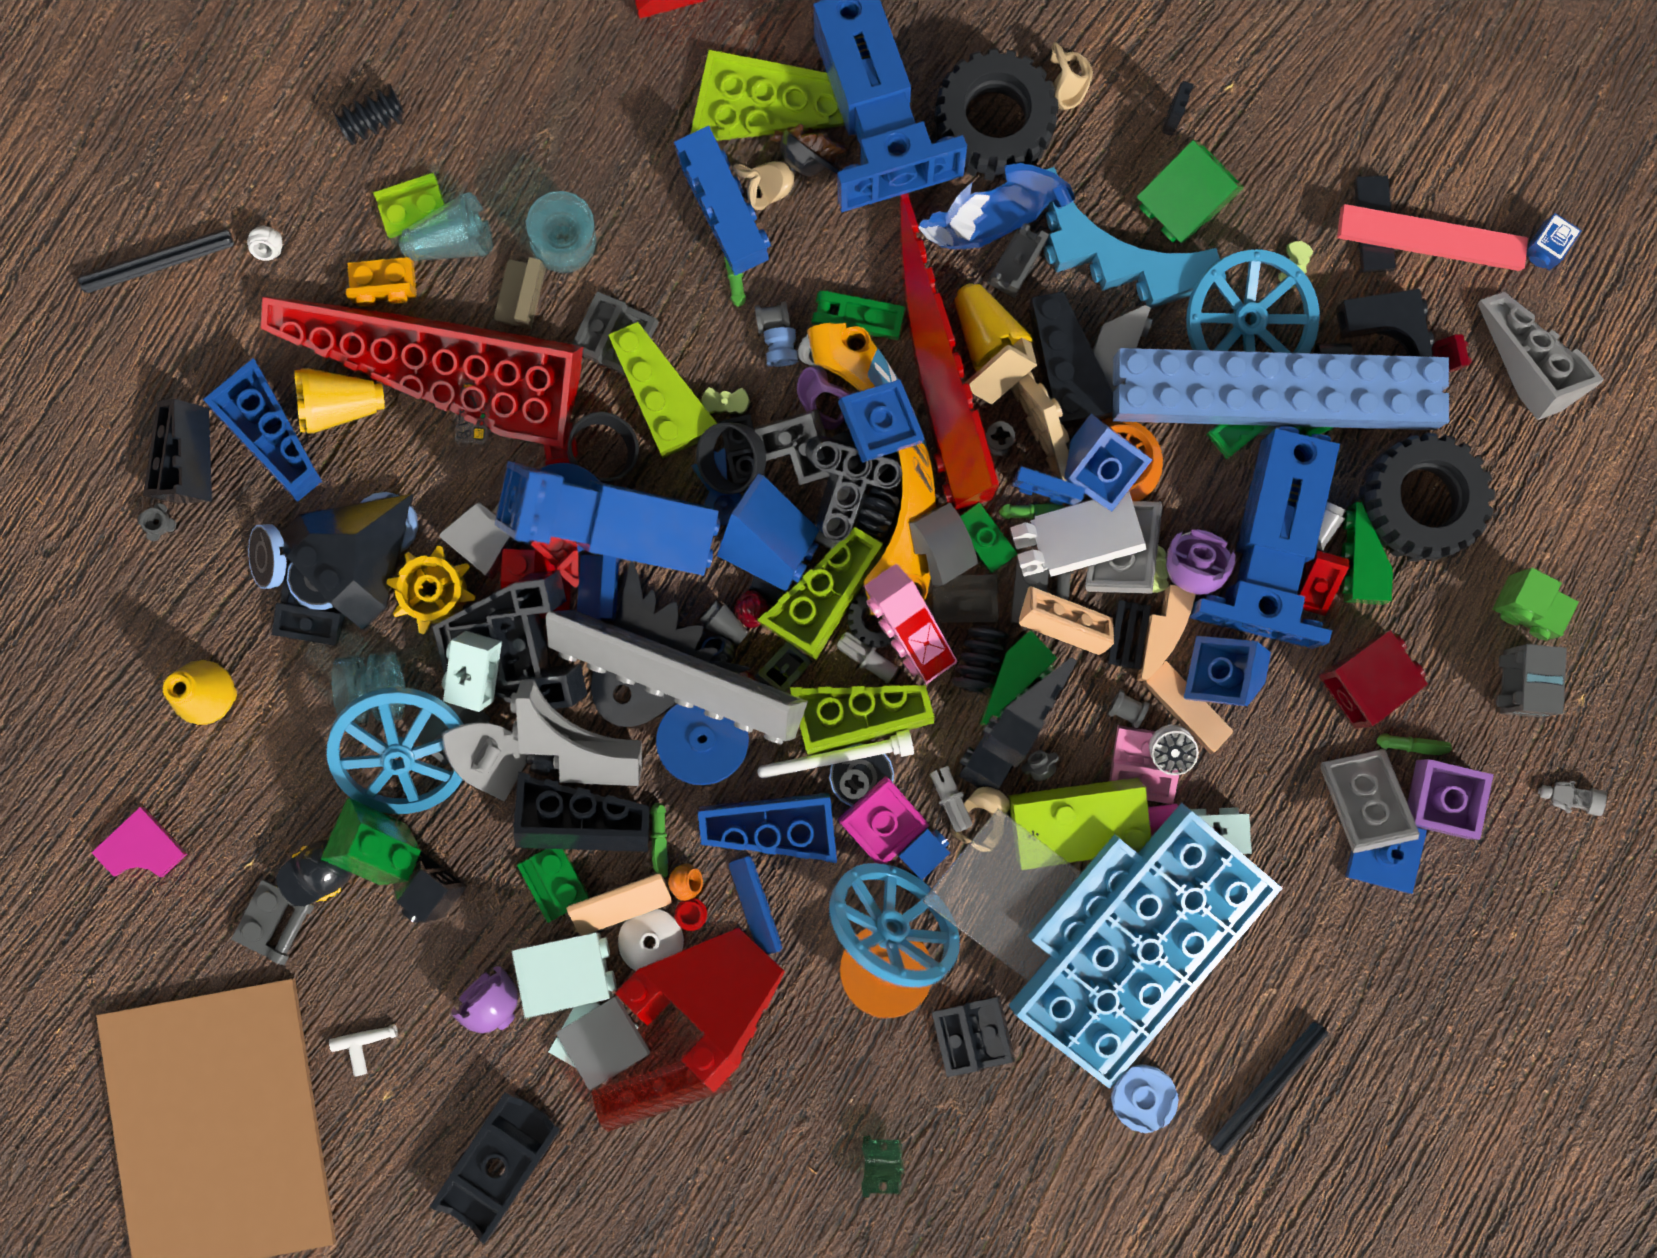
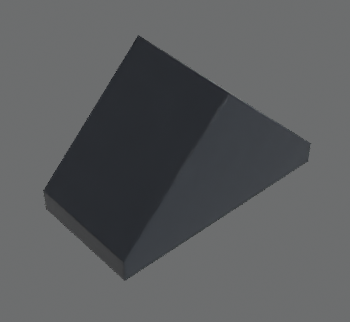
(784, 668)

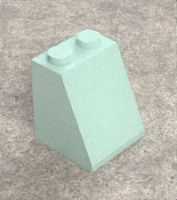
(564, 974)

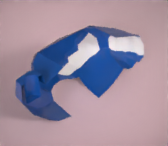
(992, 214)

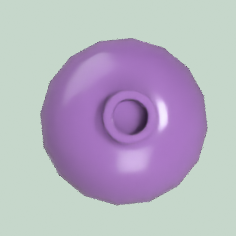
(1199, 562)
(488, 1003)

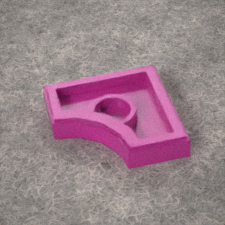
(140, 844)

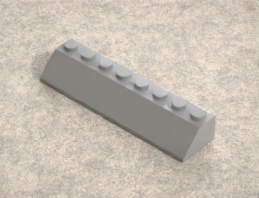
(676, 674)

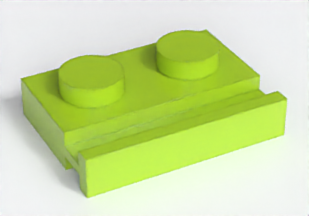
(408, 203)

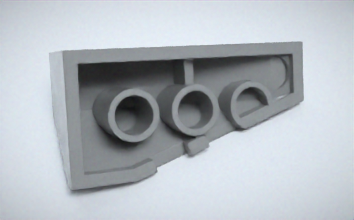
(1540, 367)

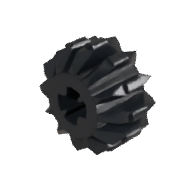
(879, 512)

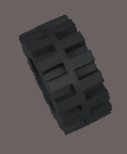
(858, 628)

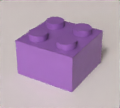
(1449, 798)

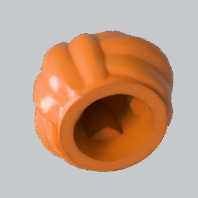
(685, 882)

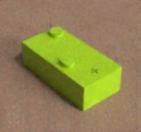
(1085, 817)

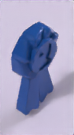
(721, 502)

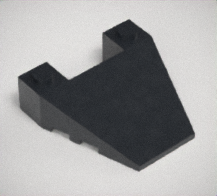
(515, 620)
(1013, 732)

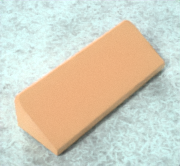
(1067, 621)
(1195, 716)
(620, 904)

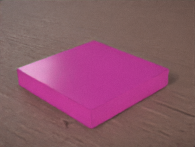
(883, 821)

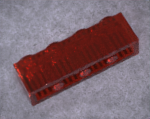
(650, 1095)

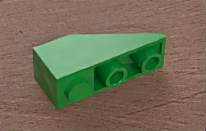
(1369, 569)
(1018, 669)

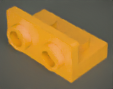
(381, 281)

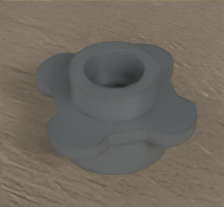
(147, 520)
(1040, 765)

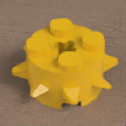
(413, 584)

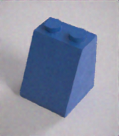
(769, 536)

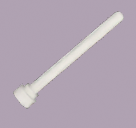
(898, 744)

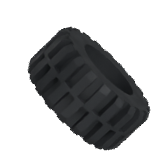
(1009, 77)
(1463, 479)

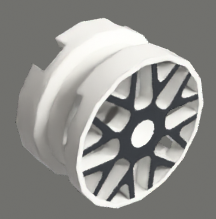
(1173, 749)

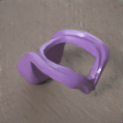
(810, 385)

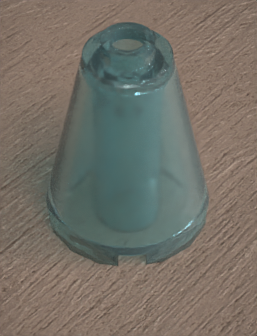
(449, 232)

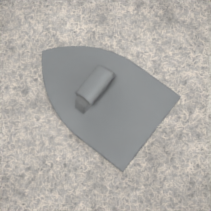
(484, 756)

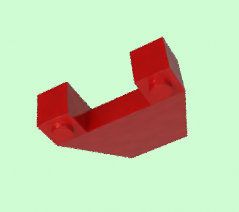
(718, 988)

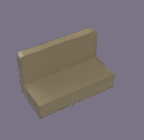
(520, 292)

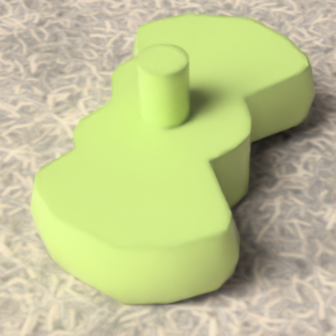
(1299, 254)
(725, 401)
(1161, 574)

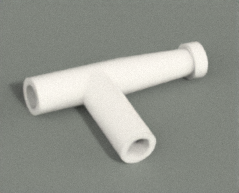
(354, 1044)

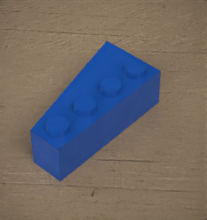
(722, 200)
(258, 421)
(773, 826)

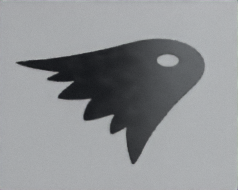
(639, 618)

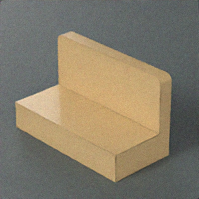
(1003, 371)

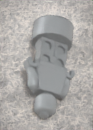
(1566, 796)

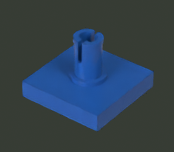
(881, 420)
(1389, 865)

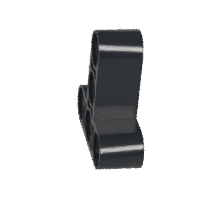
(840, 477)

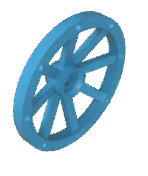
(1258, 311)
(391, 749)
(891, 928)

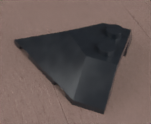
(350, 553)

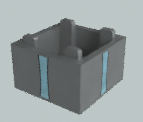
(1532, 681)

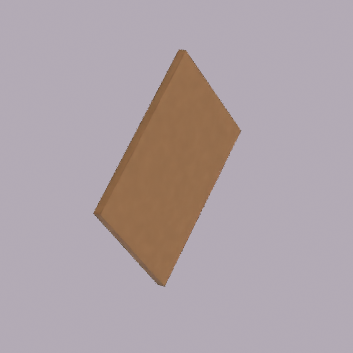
(217, 1126)

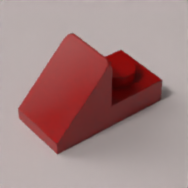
(1321, 581)

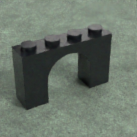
(1391, 314)

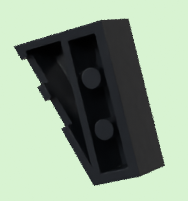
(180, 454)
(428, 892)

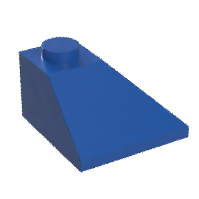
(1104, 462)
(1226, 670)

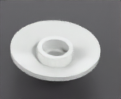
(656, 924)

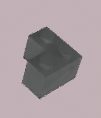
(791, 437)

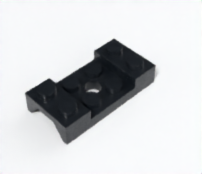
(516, 1135)

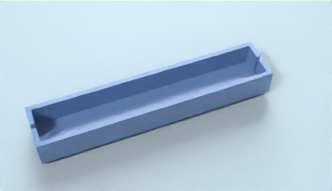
(1280, 389)

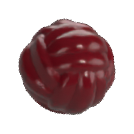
(750, 608)

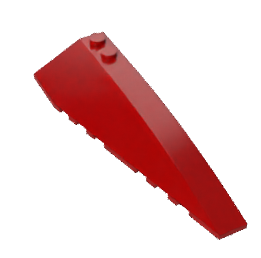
(428, 358)
(956, 430)

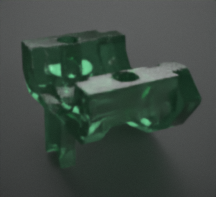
(882, 1166)

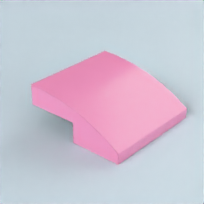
(1133, 760)

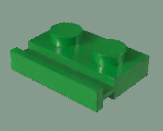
(553, 882)

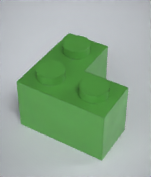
(1536, 603)

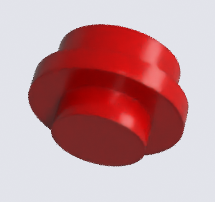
(691, 914)

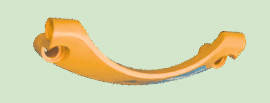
(866, 370)

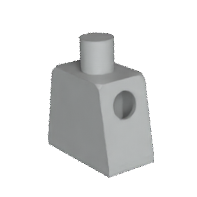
(478, 538)

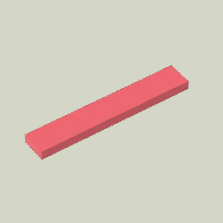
(1432, 237)

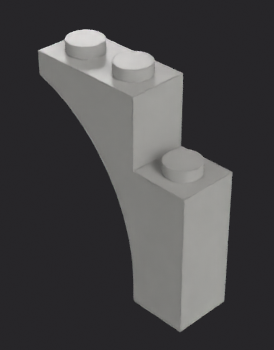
(577, 752)

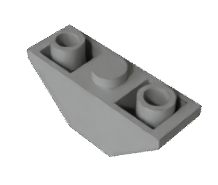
(1120, 333)

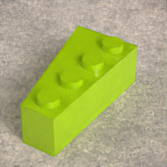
(664, 398)
(820, 600)
(860, 714)

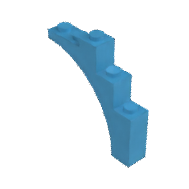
(1115, 263)

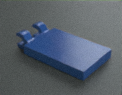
(1048, 486)

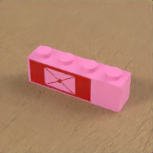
(910, 624)

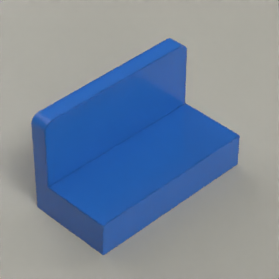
(598, 586)

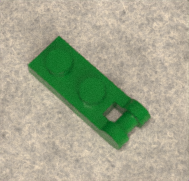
(874, 316)

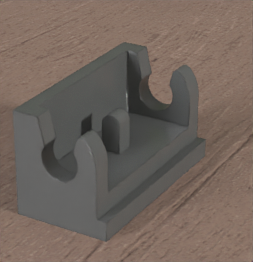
(1018, 260)

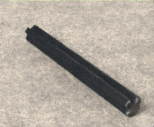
(156, 261)
(1269, 1088)

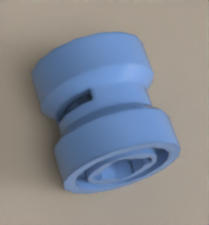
(781, 346)

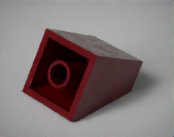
(1374, 680)

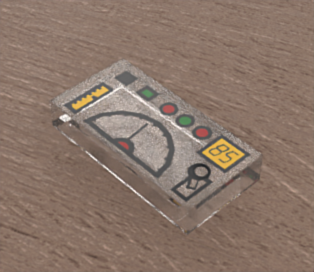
(466, 431)

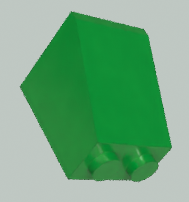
(1189, 192)
(372, 845)

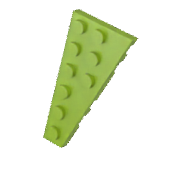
(759, 96)

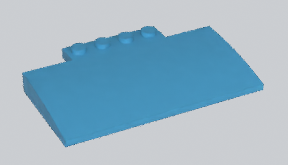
(1138, 941)

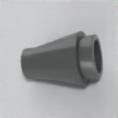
(723, 622)

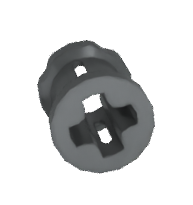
(772, 317)
(1004, 430)
(1128, 708)
(861, 778)

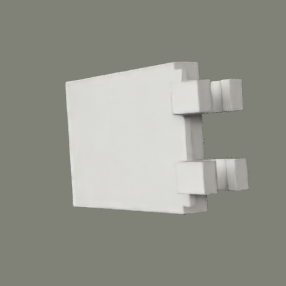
(1078, 537)

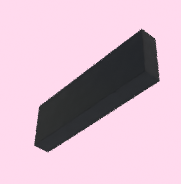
(1374, 194)

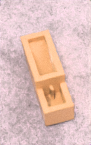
(1165, 630)

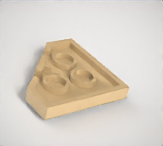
(1044, 422)

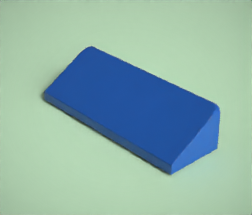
(755, 905)

